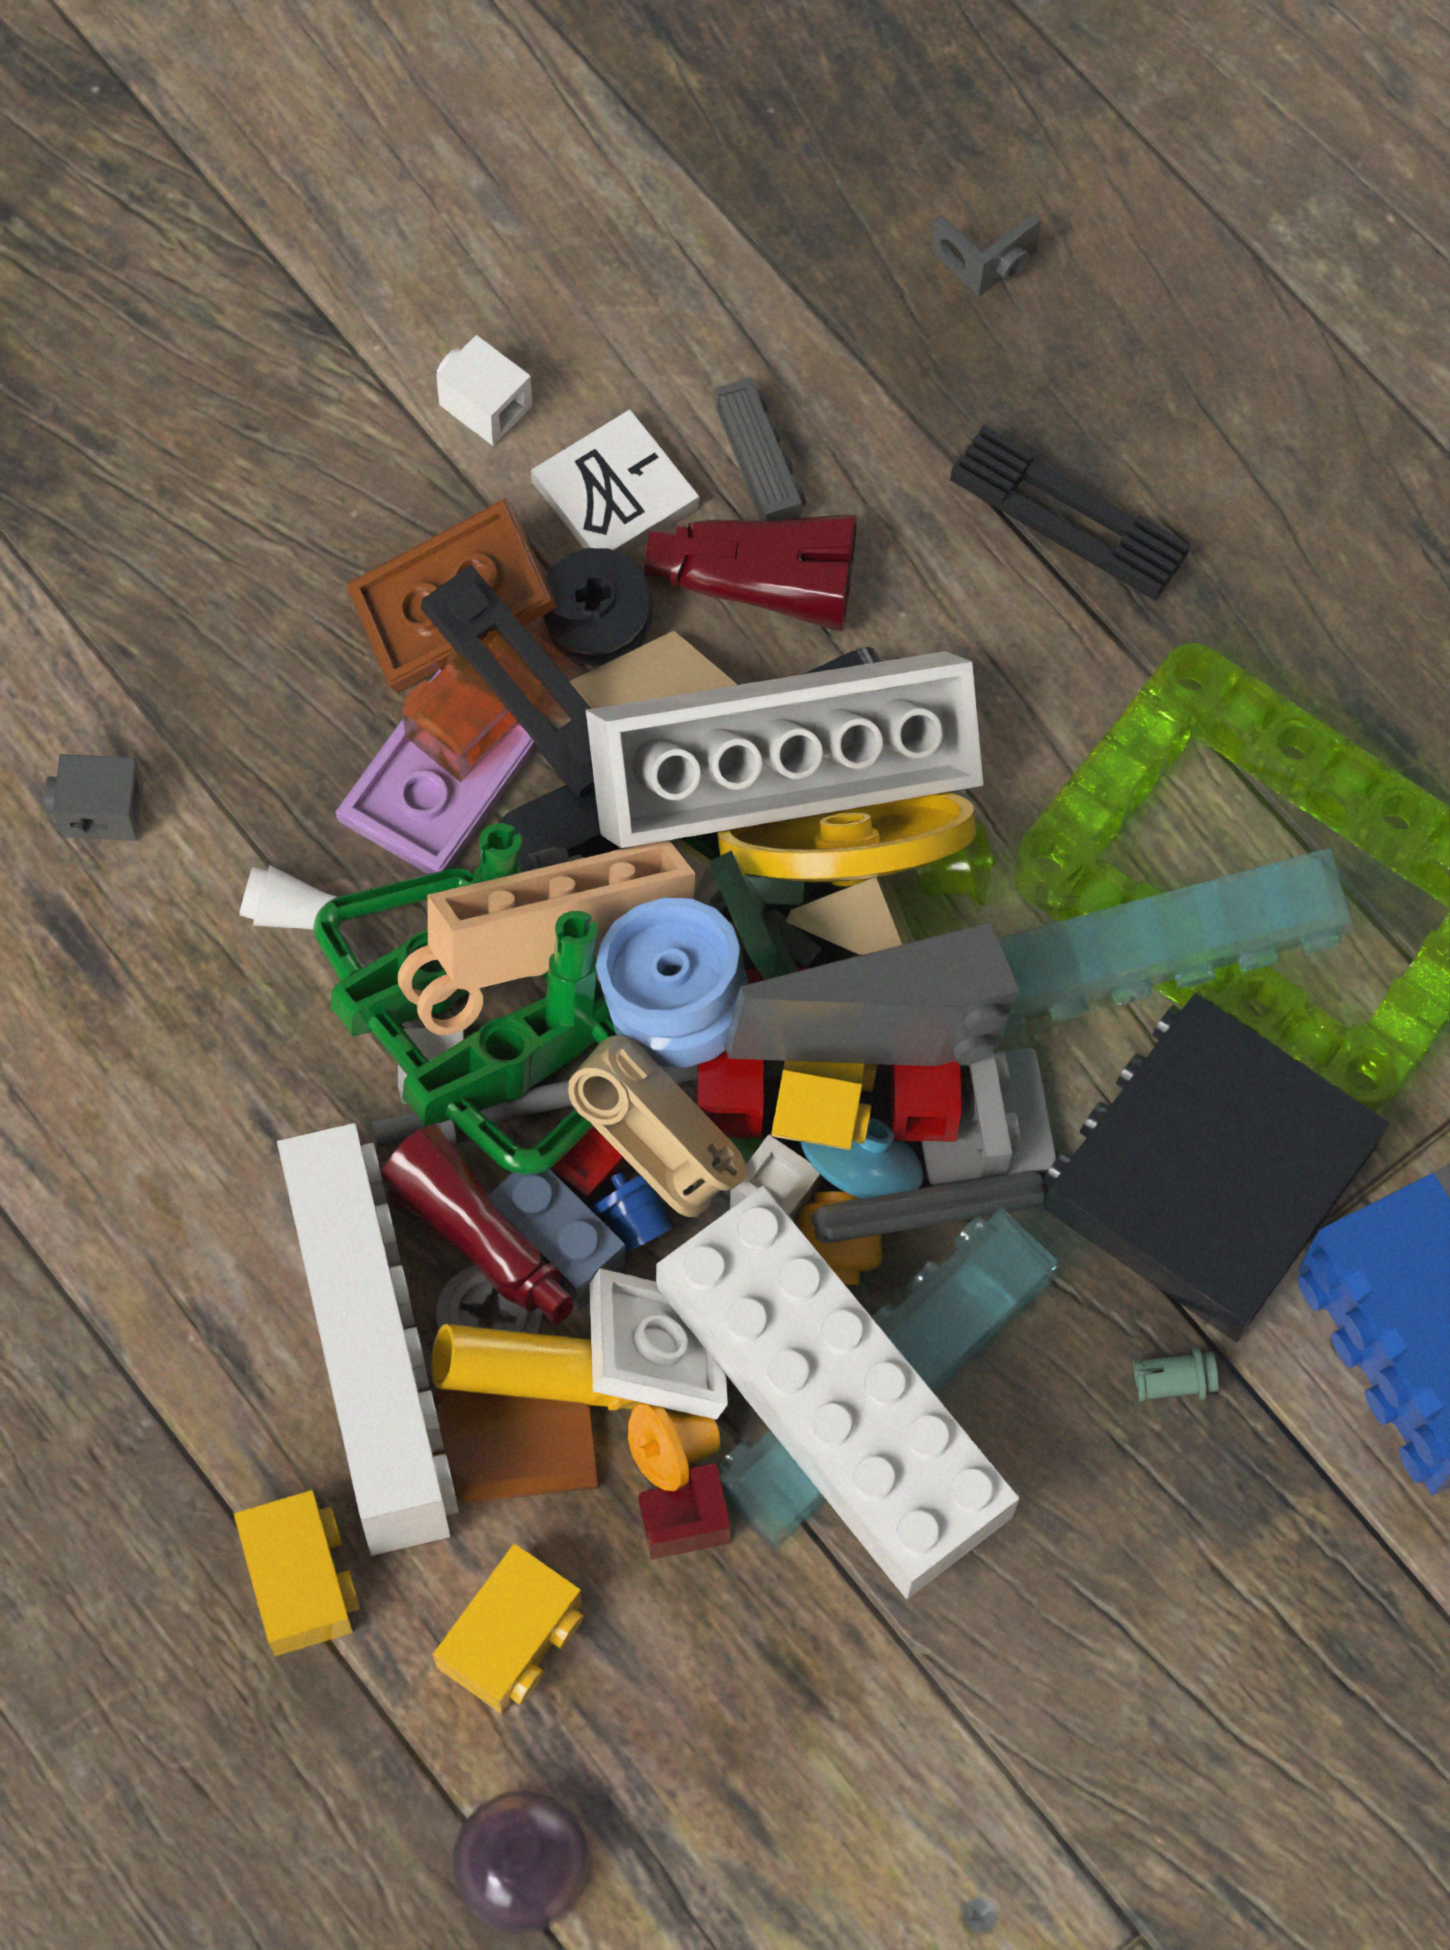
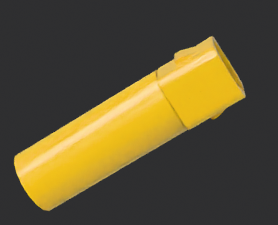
(517, 1365)

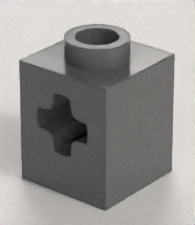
(95, 797)

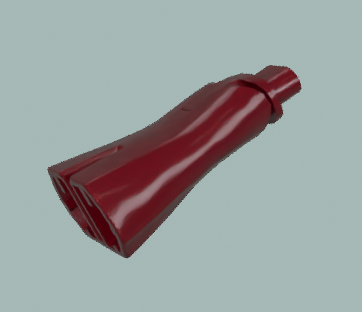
(778, 565)
(442, 1194)

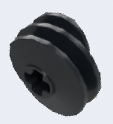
(593, 579)

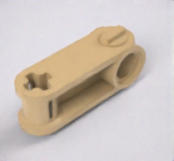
(655, 1125)

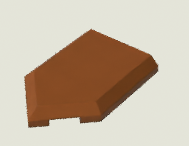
(514, 1445)

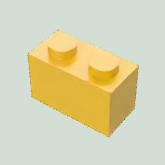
(295, 1573)
(510, 1630)

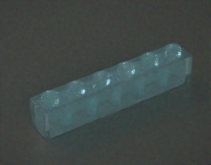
(1176, 937)
(936, 1329)

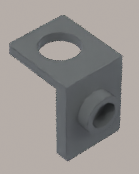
(1000, 260)

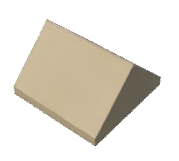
(857, 918)

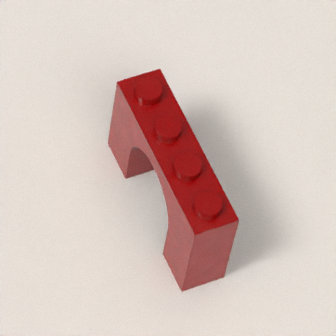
(922, 1097)

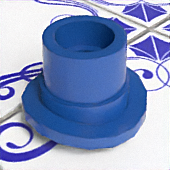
(633, 1211)

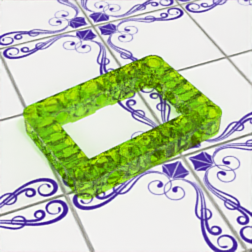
(1333, 784)

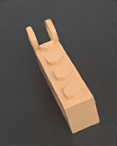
(508, 923)

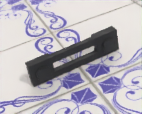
(997, 466)
(466, 612)

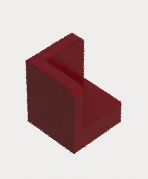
(686, 1517)

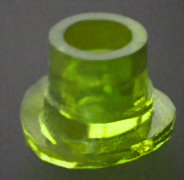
(962, 872)

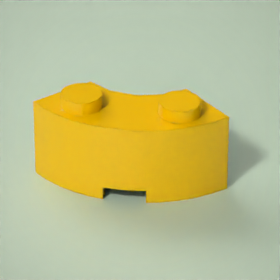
(822, 1103)

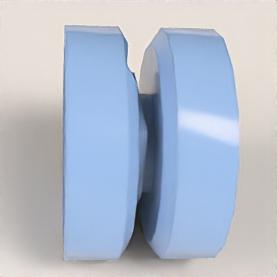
(672, 979)

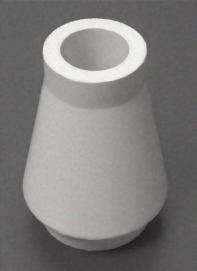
(281, 900)

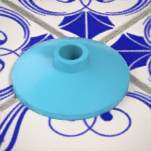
(869, 1168)

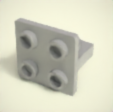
(1000, 1124)

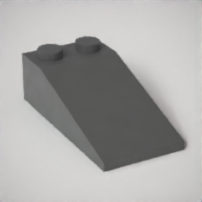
(888, 1007)

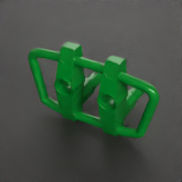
(470, 1073)

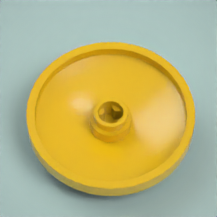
(856, 841)

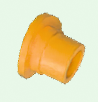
(669, 1443)

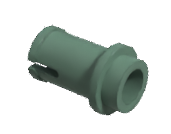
(1176, 1376)

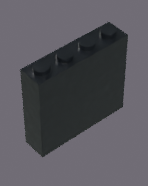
(1212, 1164)

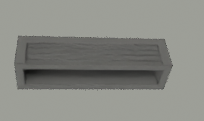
(757, 451)

